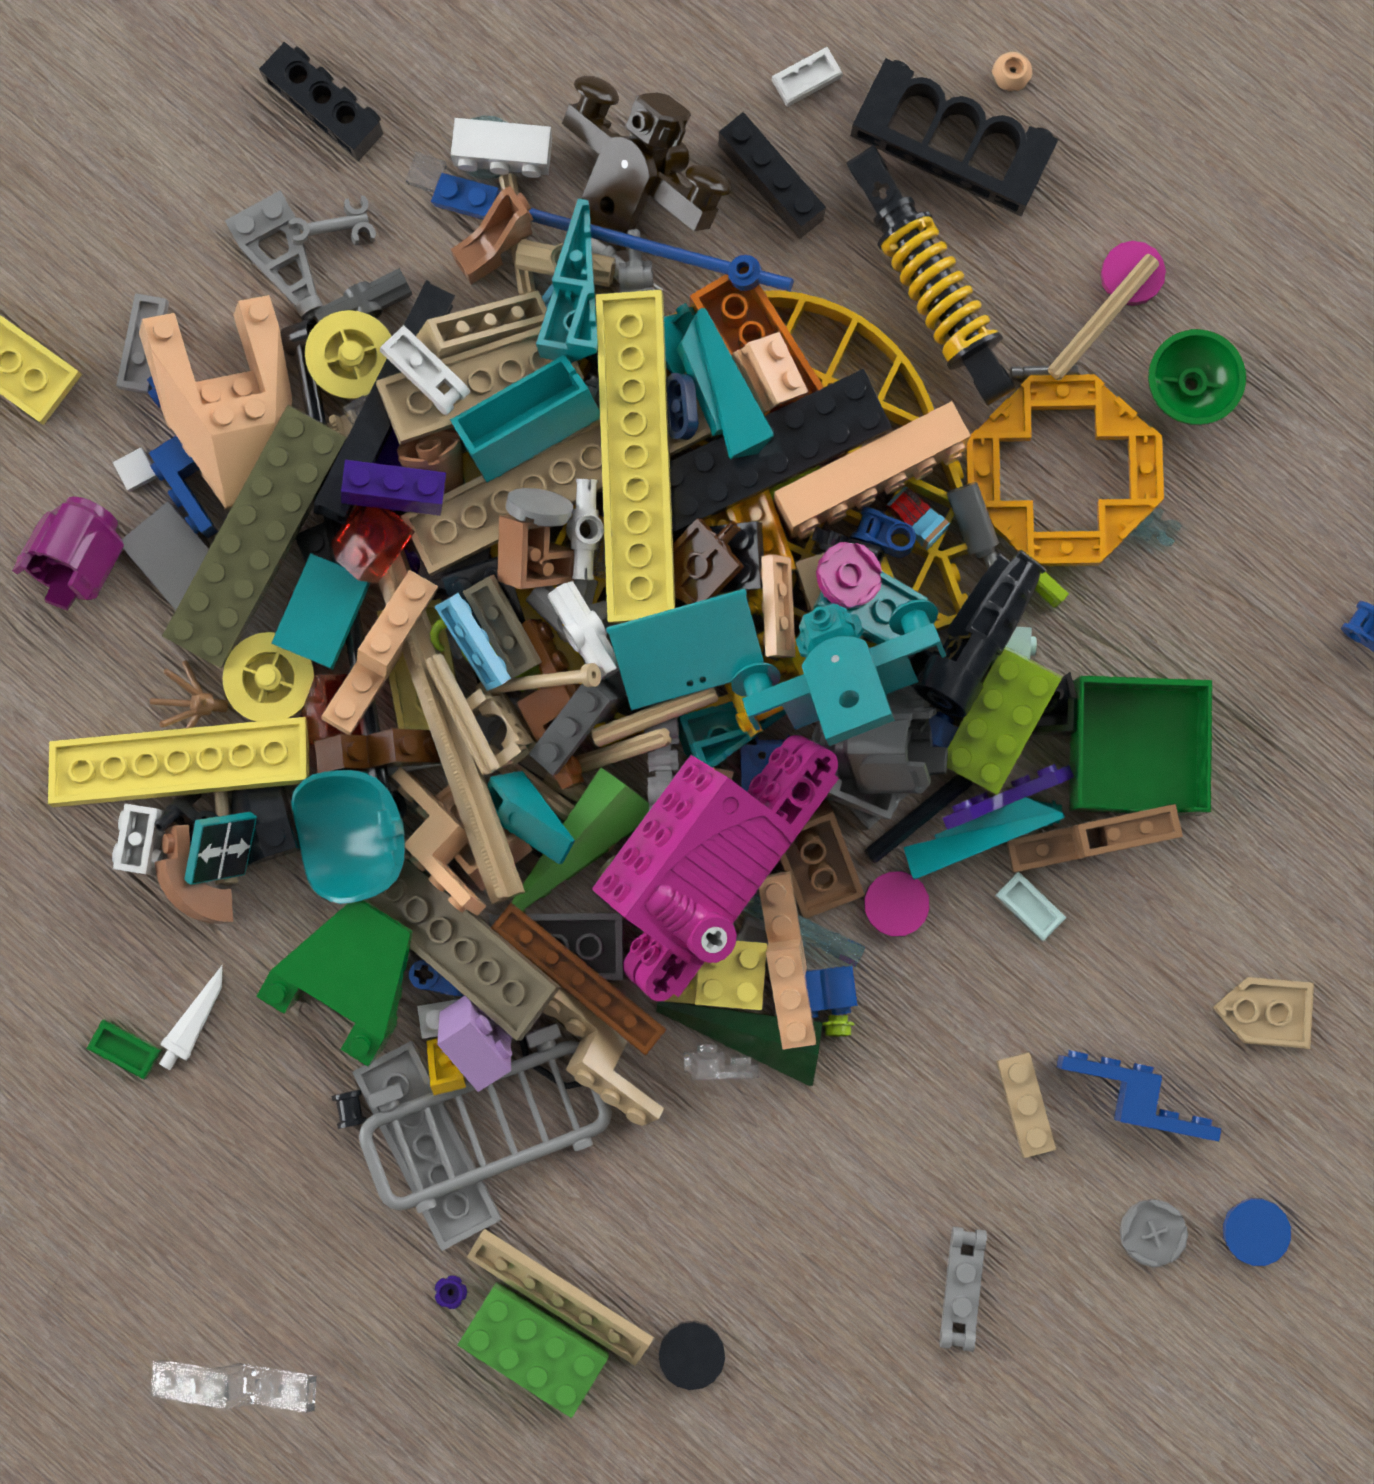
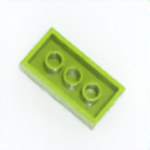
(1001, 720)

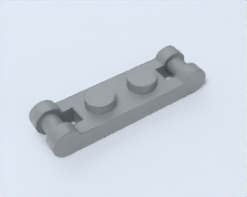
(962, 1288)

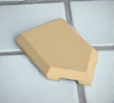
(1269, 1012)

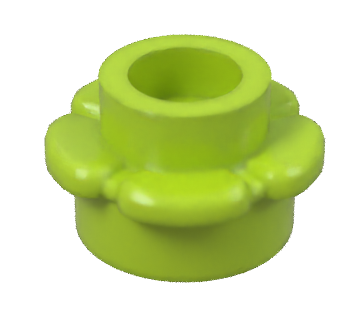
(838, 1026)

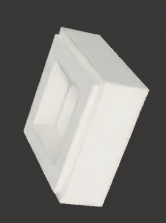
(135, 469)

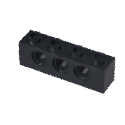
(290, 63)

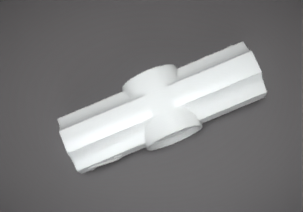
(583, 628)

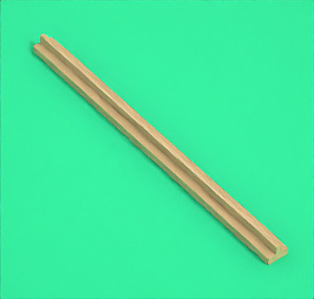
(463, 775)

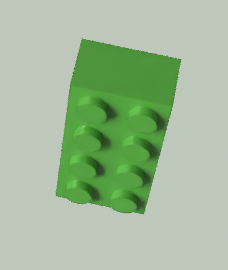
(534, 1349)

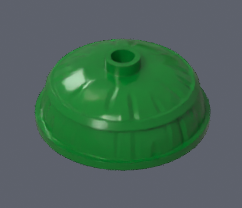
(1206, 361)

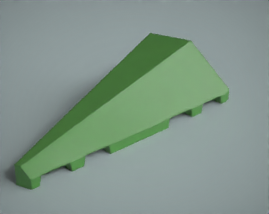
(597, 822)

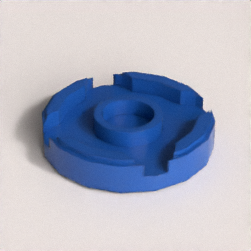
(1257, 1232)

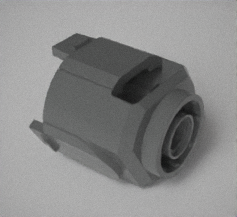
(893, 756)

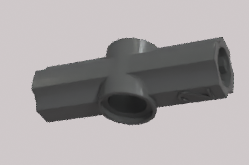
(370, 297)

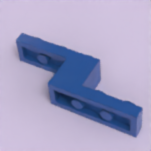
(175, 465)
(1139, 1096)

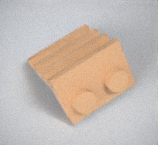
(769, 371)

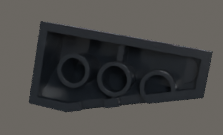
(274, 827)

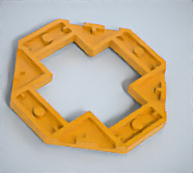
(1113, 421)

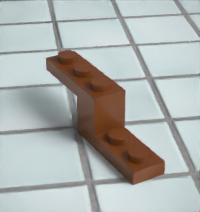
(546, 703)

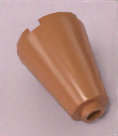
(436, 453)

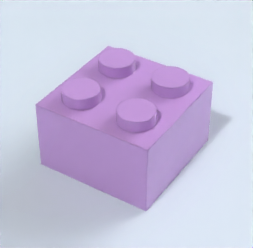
(474, 1043)

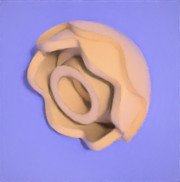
(1005, 78)

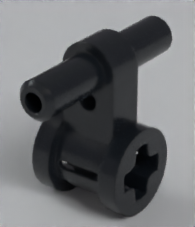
(182, 813)

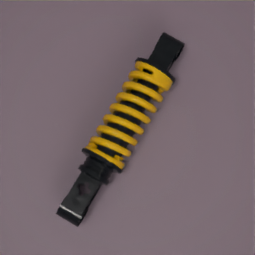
(937, 290)

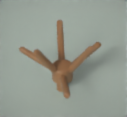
(200, 702)

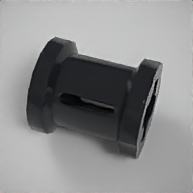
(349, 1109)

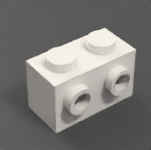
(138, 840)

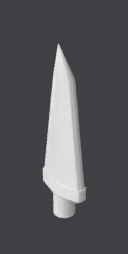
(186, 1031)

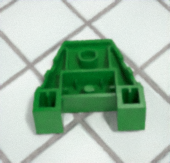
(353, 968)

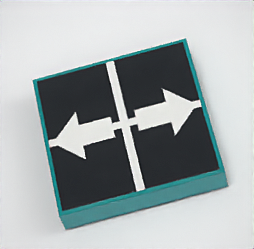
(220, 847)

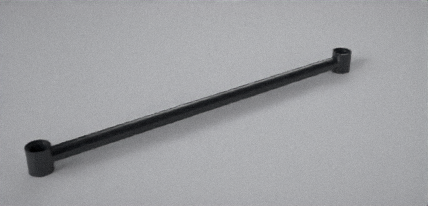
(294, 342)

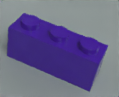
(393, 487)

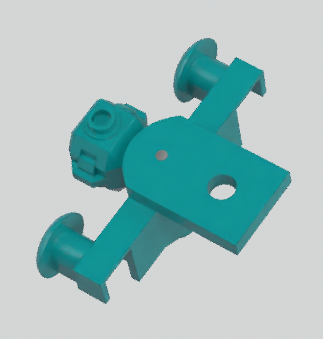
(842, 676)

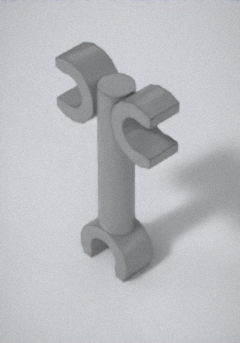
(355, 220)

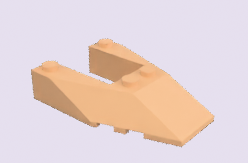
(226, 417)

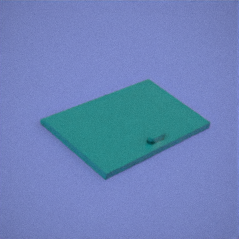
(684, 648)

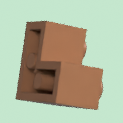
(528, 557)

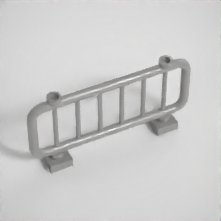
(392, 1111)

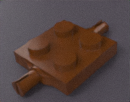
(704, 561)

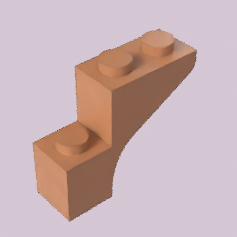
(501, 229)

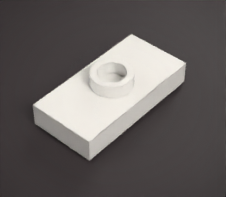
(807, 76)

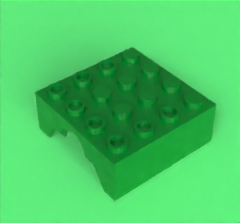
(1141, 745)

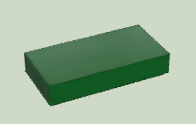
(124, 1049)

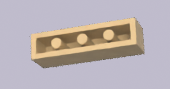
(482, 324)

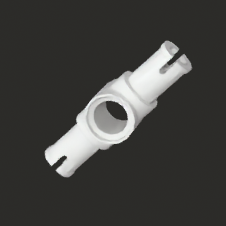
(587, 512)

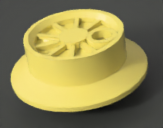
(346, 353)
(265, 679)

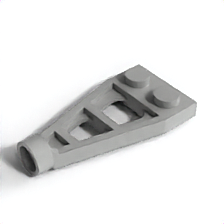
(261, 222)

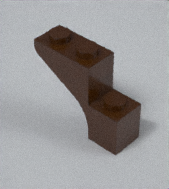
(377, 750)

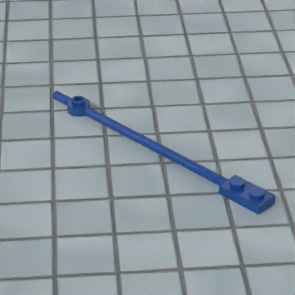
(477, 198)

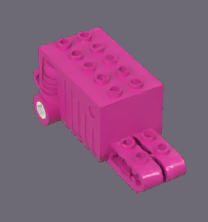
(706, 857)

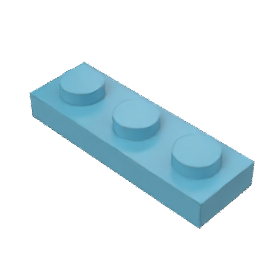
(473, 642)

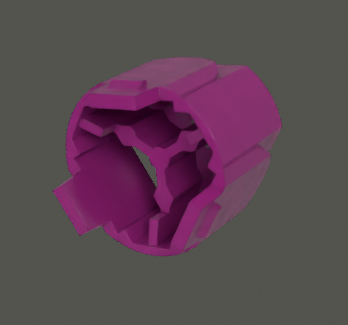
(72, 551)

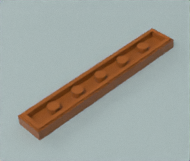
(579, 979)

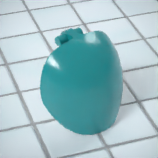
(348, 835)

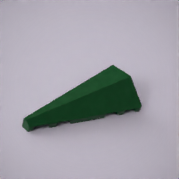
(749, 1034)

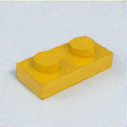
(442, 1071)

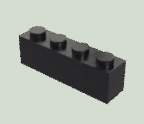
(771, 175)

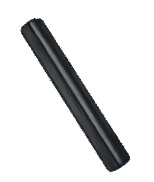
(917, 818)

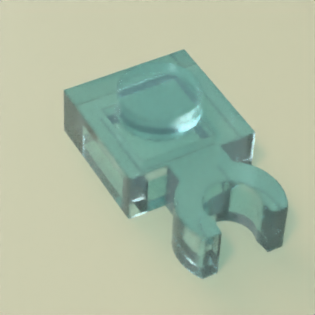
(1157, 526)

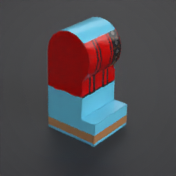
(910, 509)

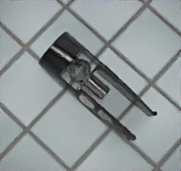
(978, 634)

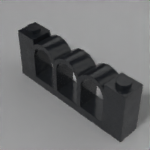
(896, 84)

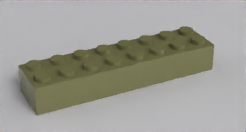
(255, 537)

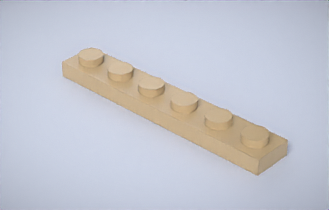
(560, 1297)

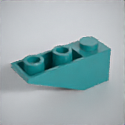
(529, 816)

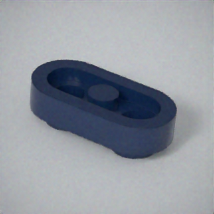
(681, 406)

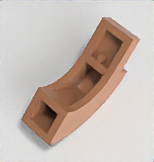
(194, 900)

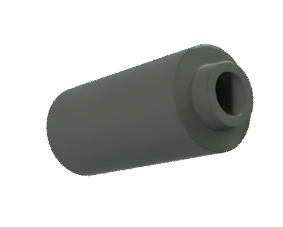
(973, 519)

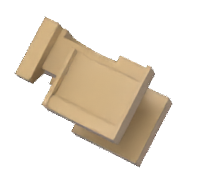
(519, 738)

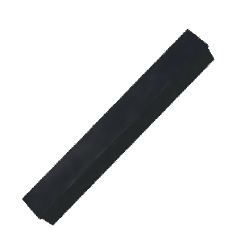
(373, 422)

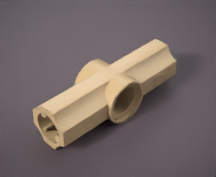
(544, 258)

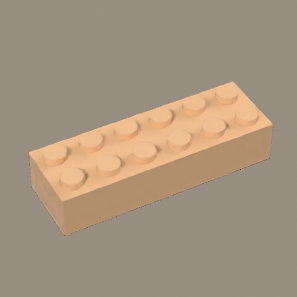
(871, 470)

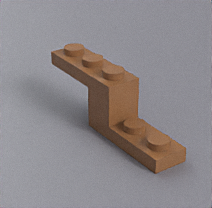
(1094, 838)

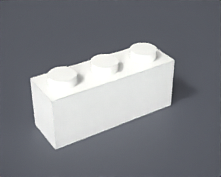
(501, 147)

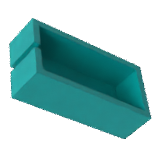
(526, 418)

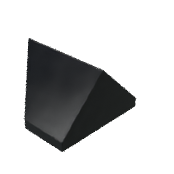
(1061, 711)

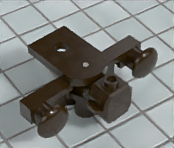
(642, 162)

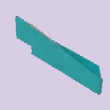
(722, 389)
(979, 835)

